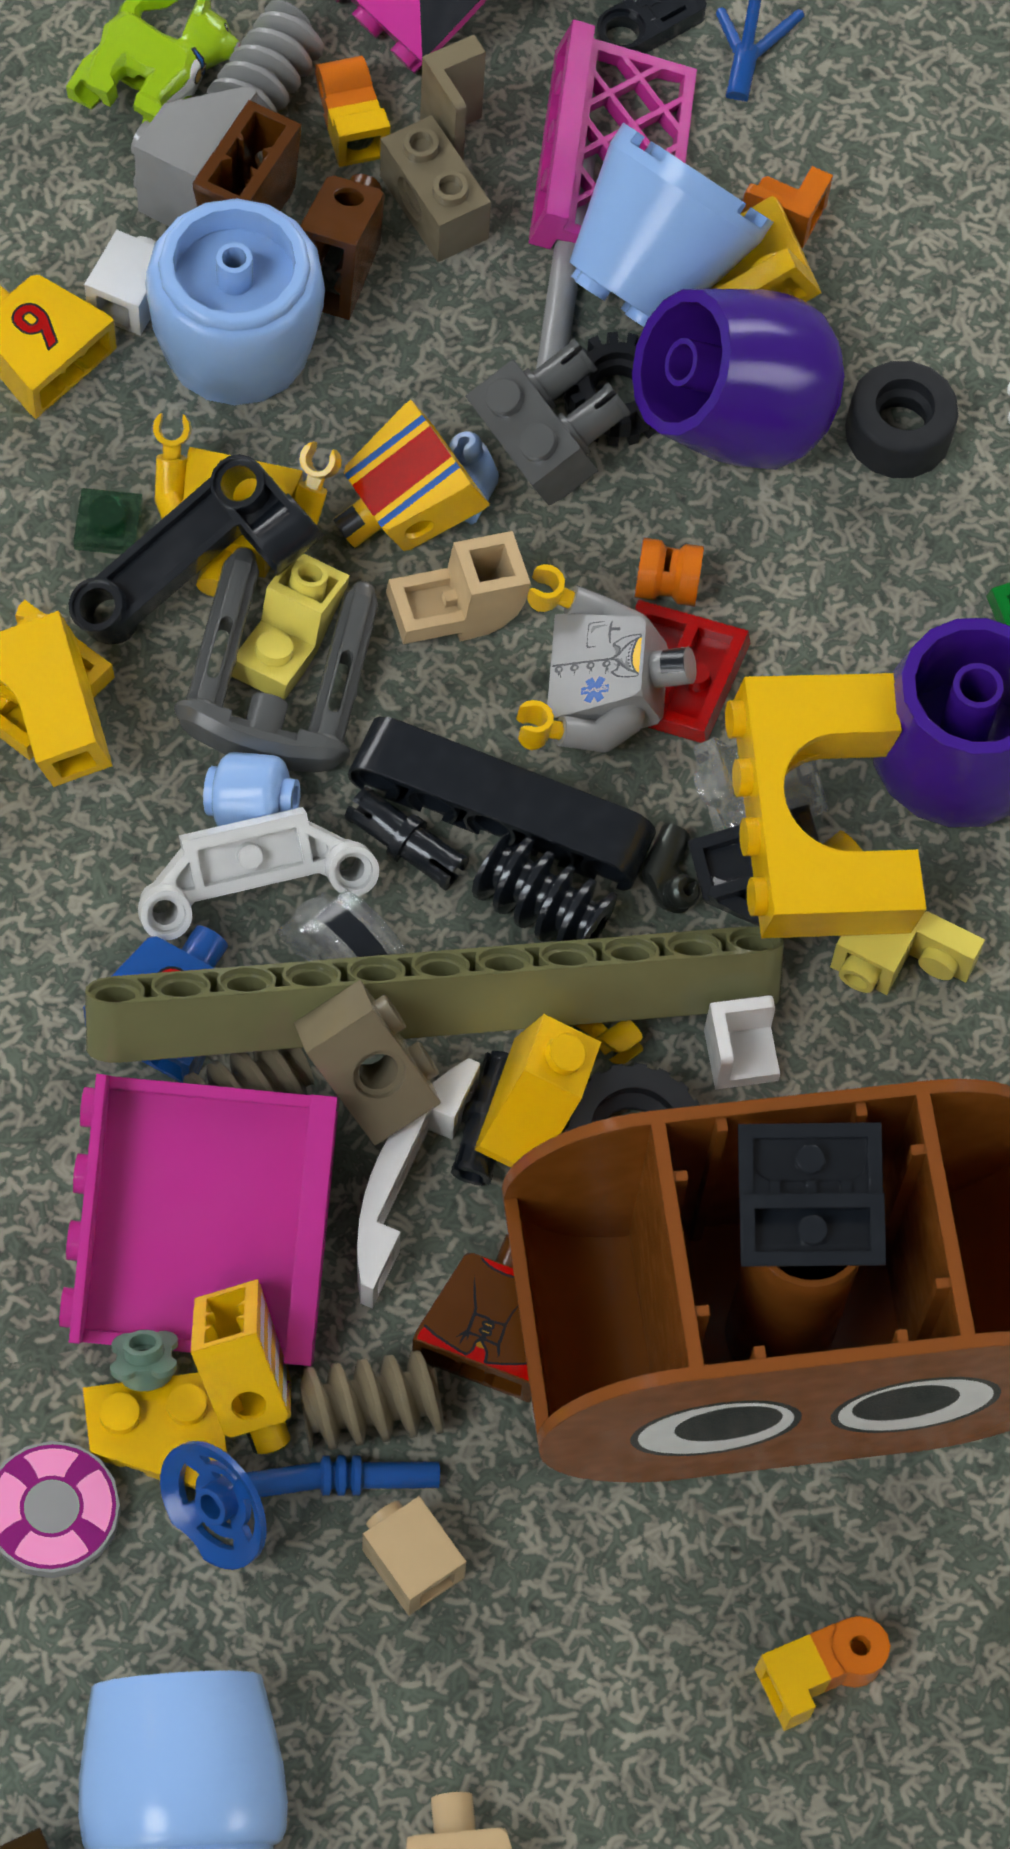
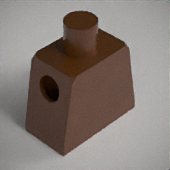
(235, 167)
(350, 218)

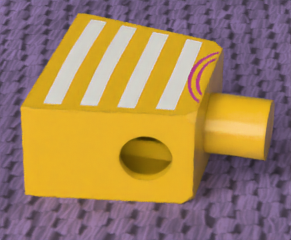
(243, 1365)

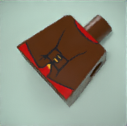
(478, 1326)

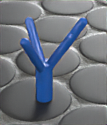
(746, 51)

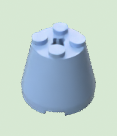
(658, 228)

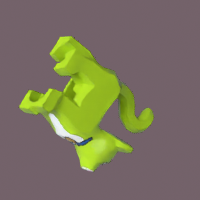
(150, 60)

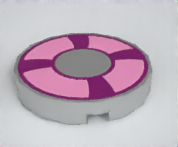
(56, 1509)

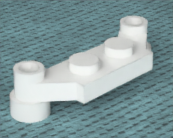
(249, 857)

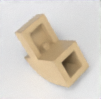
(470, 598)

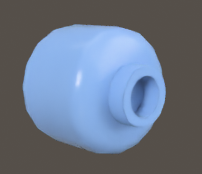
(248, 788)

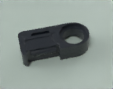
(651, 21)

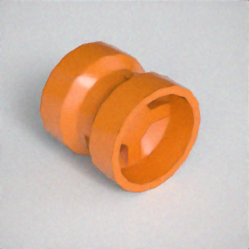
(669, 572)

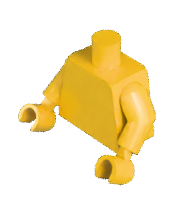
(182, 475)

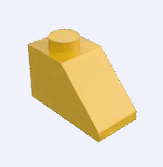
(537, 1089)

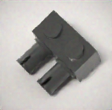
(545, 445)

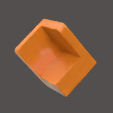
(801, 206)

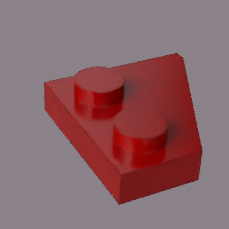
(718, 653)

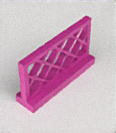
(569, 123)

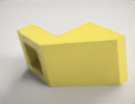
(292, 626)
(939, 945)

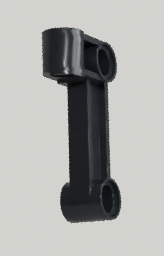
(189, 541)

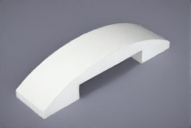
(376, 1242)

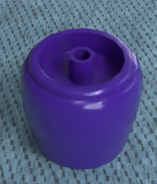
(739, 375)
(954, 726)

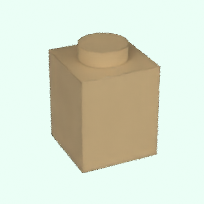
(412, 1553)

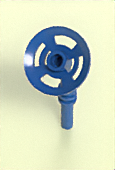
(232, 1494)

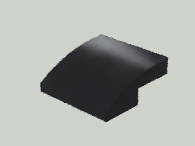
(811, 1194)

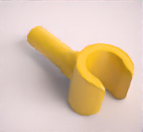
(620, 1038)

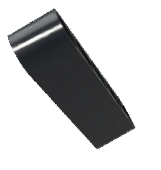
(502, 798)

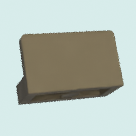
(454, 88)

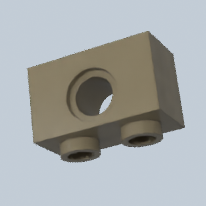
(435, 188)
(377, 1094)

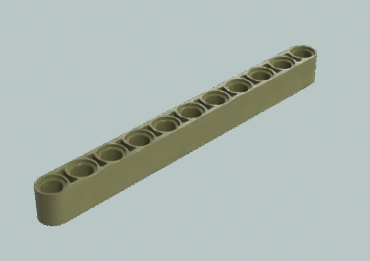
(432, 991)

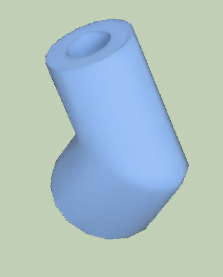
(477, 462)

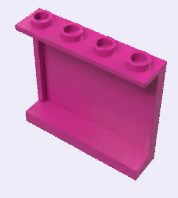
(195, 1198)

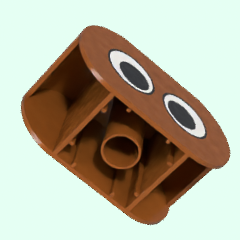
(683, 1365)

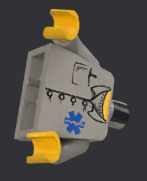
(603, 670)

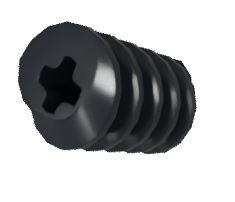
(539, 894)

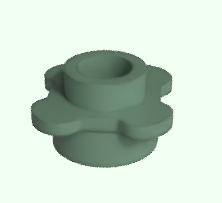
(144, 1359)

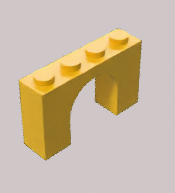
(49, 682)
(797, 881)

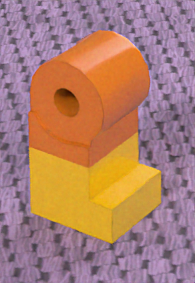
(351, 109)
(834, 1656)

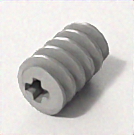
(272, 56)

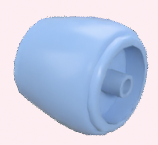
(235, 299)
(181, 1764)

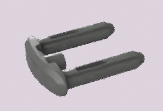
(261, 731)

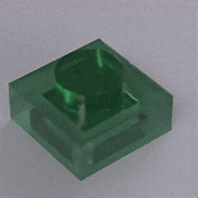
(107, 521)

